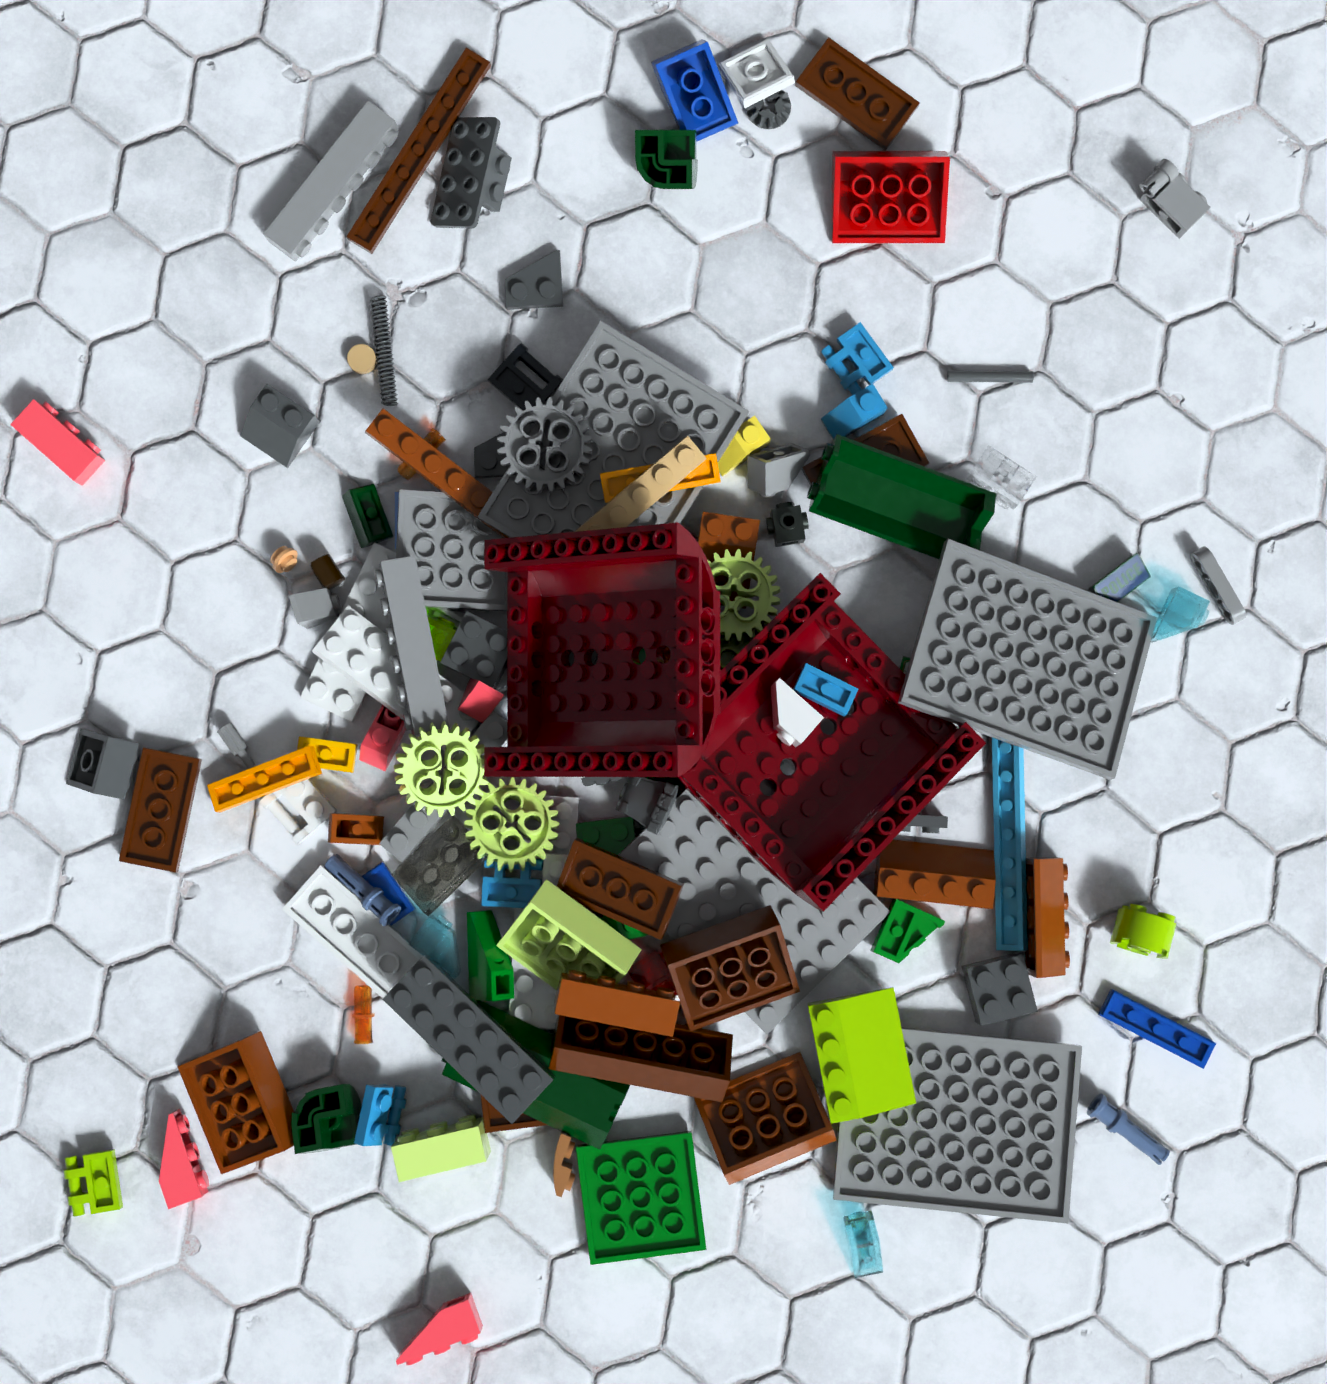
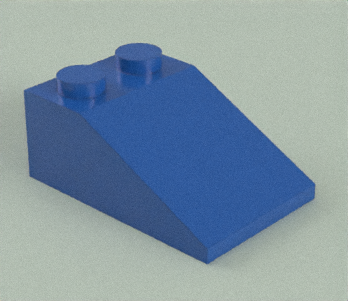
(695, 90)

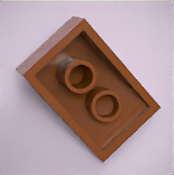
(731, 533)

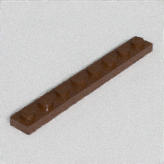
(418, 151)

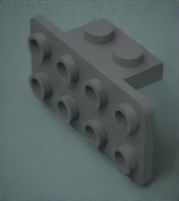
(471, 174)

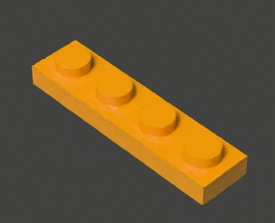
(615, 481)
(264, 779)

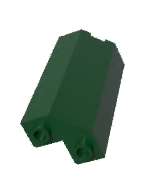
(898, 498)
(571, 1102)

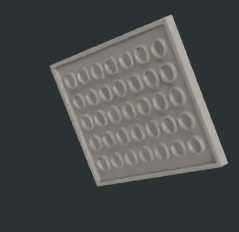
(635, 415)
(1028, 659)
(728, 882)
(984, 1132)

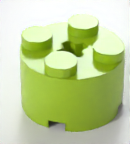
(1142, 931)

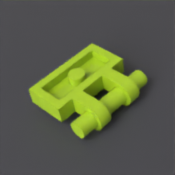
(101, 1180)

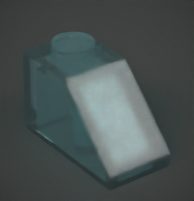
(1180, 613)
(440, 943)
(863, 1244)

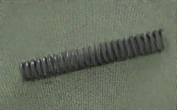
(385, 341)

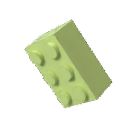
(440, 1148)

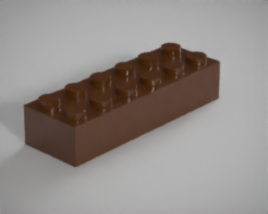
(683, 1064)

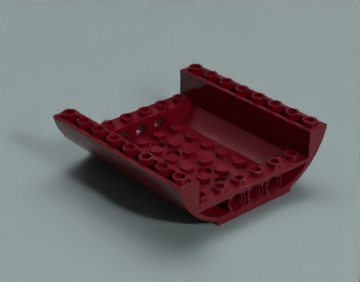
(611, 597)
(846, 787)

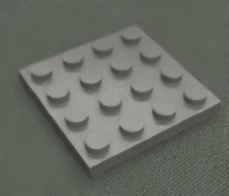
(448, 552)

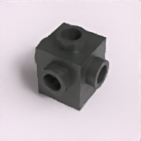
(784, 534)

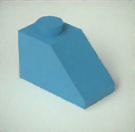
(855, 412)

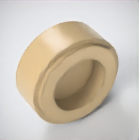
(362, 359)

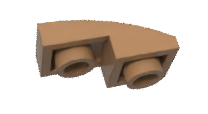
(562, 1170)

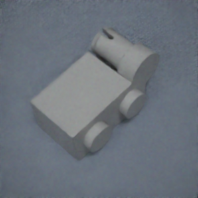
(1172, 198)

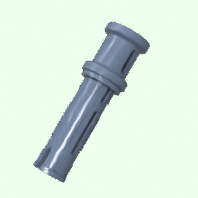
(371, 897)
(1118, 1122)

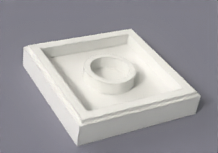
(756, 73)

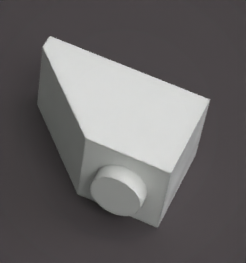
(792, 714)

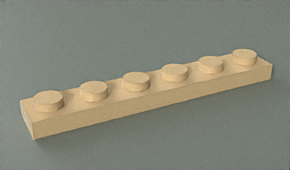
(647, 487)

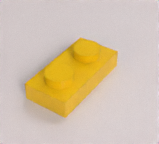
(332, 754)

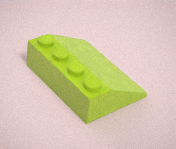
(861, 1054)

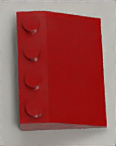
(889, 196)

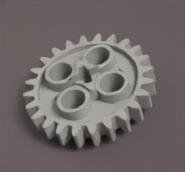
(518, 443)

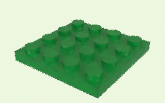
(641, 1198)

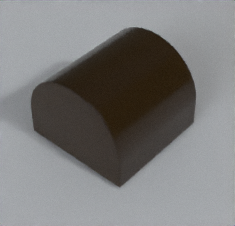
(327, 572)

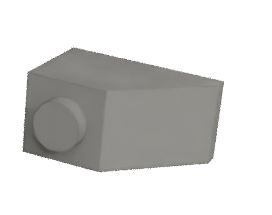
(775, 468)
(315, 607)

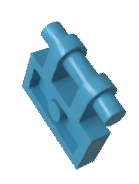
(863, 353)
(510, 892)
(374, 1114)

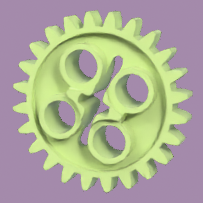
(737, 570)
(416, 769)
(531, 807)

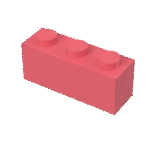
(58, 441)

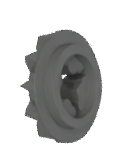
(767, 119)

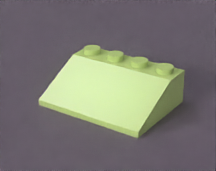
(562, 936)

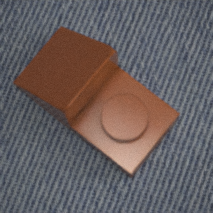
(355, 829)

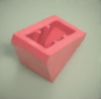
(479, 700)

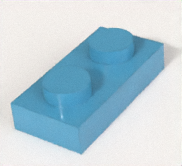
(825, 689)

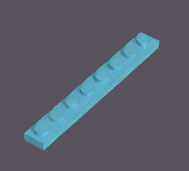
(1009, 846)

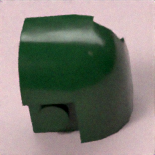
(667, 158)
(326, 1119)

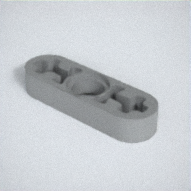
(1218, 585)

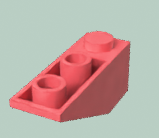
(382, 739)
(180, 1171)
(451, 1323)

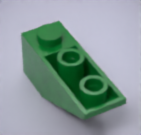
(488, 966)

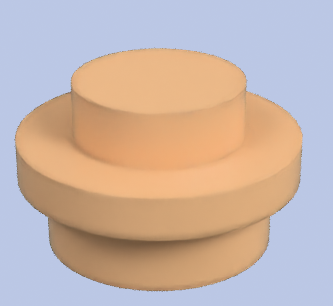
(284, 559)

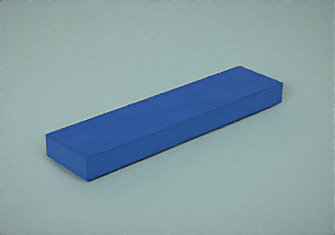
(1157, 1028)

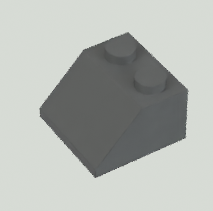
(278, 425)
(102, 764)

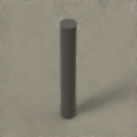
(990, 376)

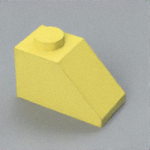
(748, 440)

